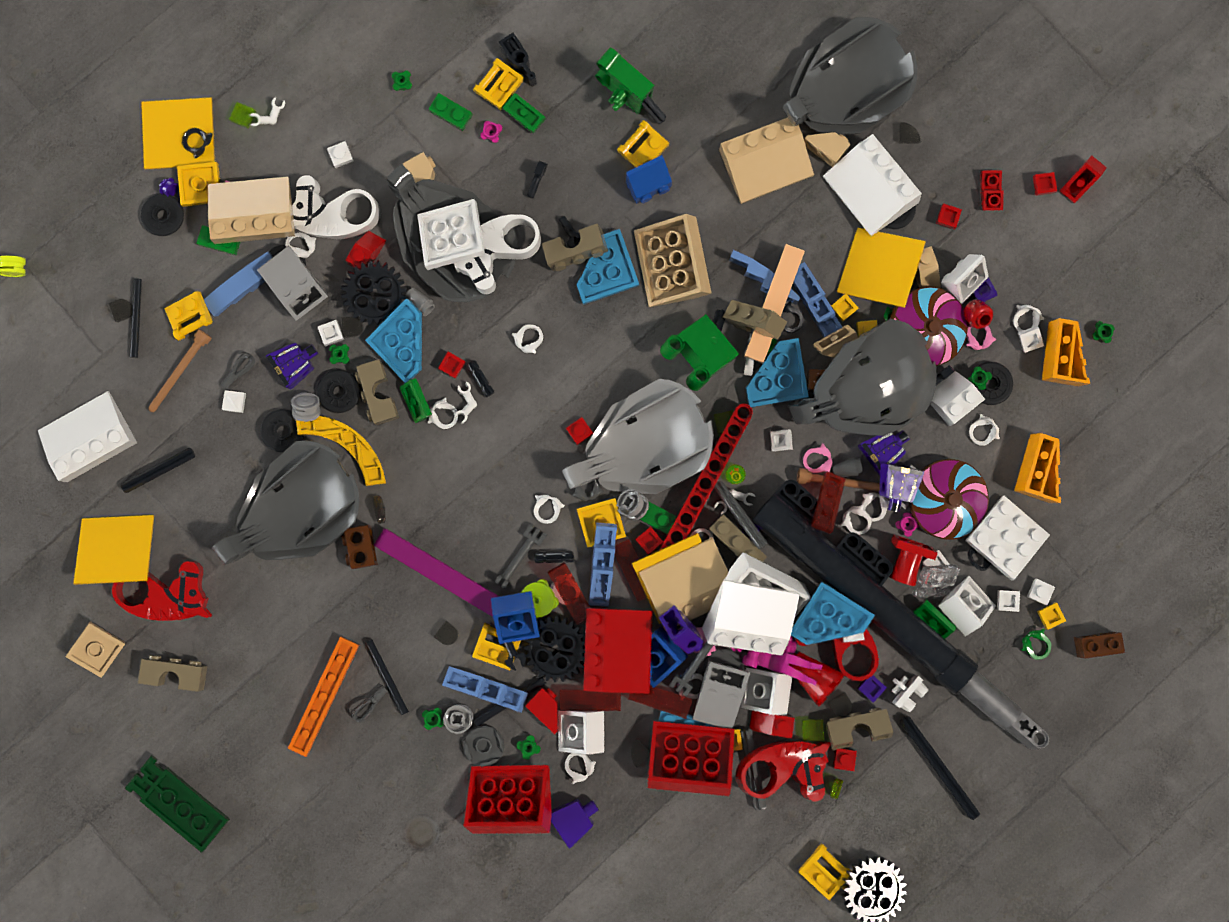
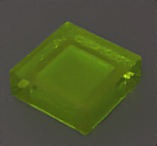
(241, 114)
(721, 421)
(812, 729)

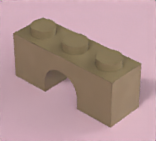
(591, 245)
(748, 316)
(370, 376)
(734, 539)
(190, 675)
(875, 722)

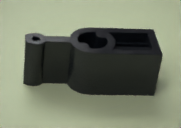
(514, 51)

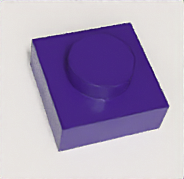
(985, 291)
(872, 688)

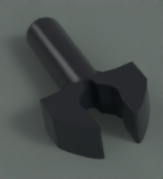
(539, 173)
(570, 231)
(944, 374)
(512, 652)

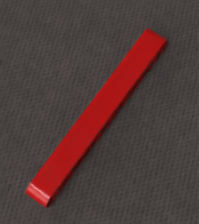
(712, 476)

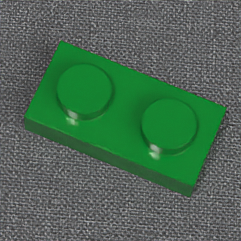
(450, 111)
(524, 113)
(204, 241)
(415, 400)
(659, 518)
(935, 619)

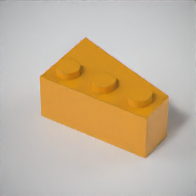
(1064, 354)
(1040, 469)

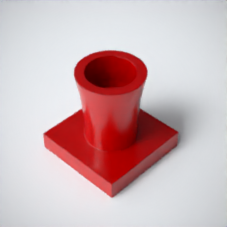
(909, 559)

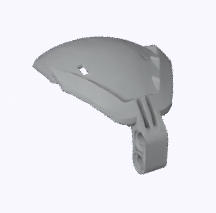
(666, 434)

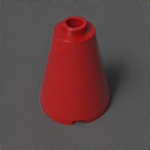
(826, 678)

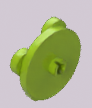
(543, 597)

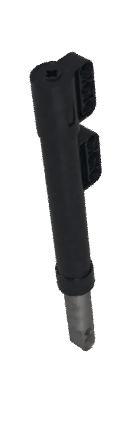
(861, 582)

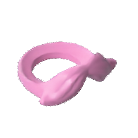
(973, 343)
(821, 450)

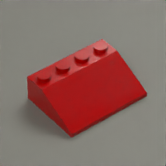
(617, 650)
(691, 758)
(509, 799)

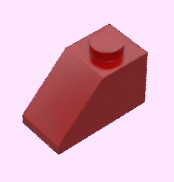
(1083, 179)
(364, 249)
(545, 708)
(772, 724)

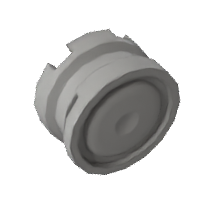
(305, 407)
(632, 504)
(458, 718)

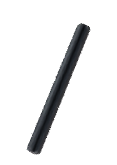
(939, 767)

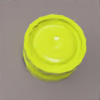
(12, 266)

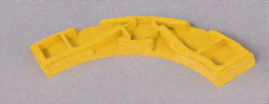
(351, 441)

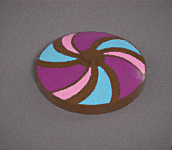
(938, 319)
(950, 499)

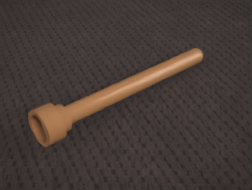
(200, 339)
(805, 476)

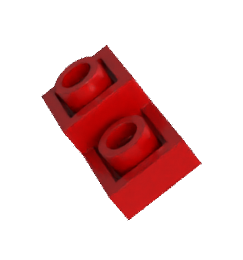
(991, 190)

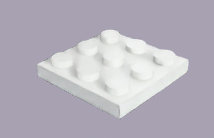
(450, 234)
(1007, 538)

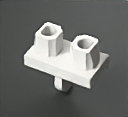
(914, 685)

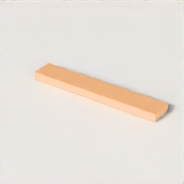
(776, 298)

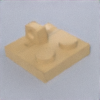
(95, 649)

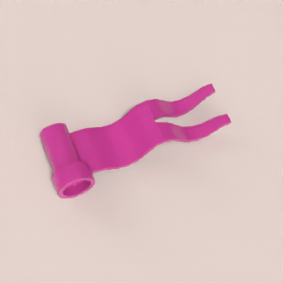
(780, 664)

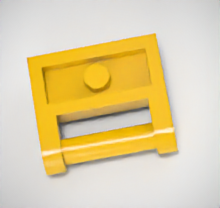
(503, 87)
(649, 149)
(185, 310)
(490, 651)
(821, 877)

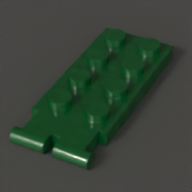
(178, 804)

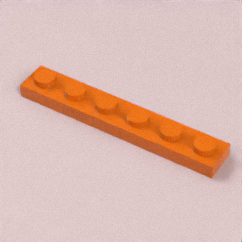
(323, 696)

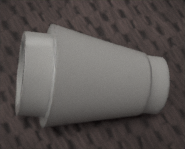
(421, 301)

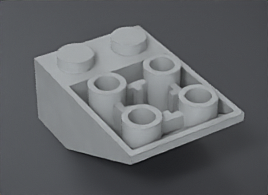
(292, 283)
(720, 694)

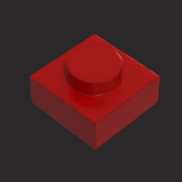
(1045, 183)
(948, 216)
(451, 365)
(579, 431)
(649, 540)
(845, 759)

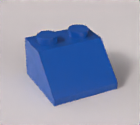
(648, 180)
(515, 617)
(664, 656)

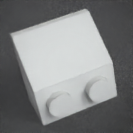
(966, 277)
(955, 398)
(967, 606)
(767, 692)
(581, 732)

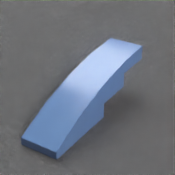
(759, 273)
(237, 286)
(815, 301)
(602, 564)
(485, 689)

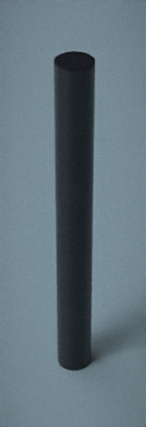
(135, 323)
(386, 677)
(497, 709)

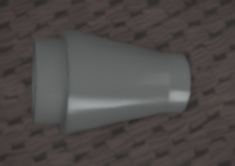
(849, 467)

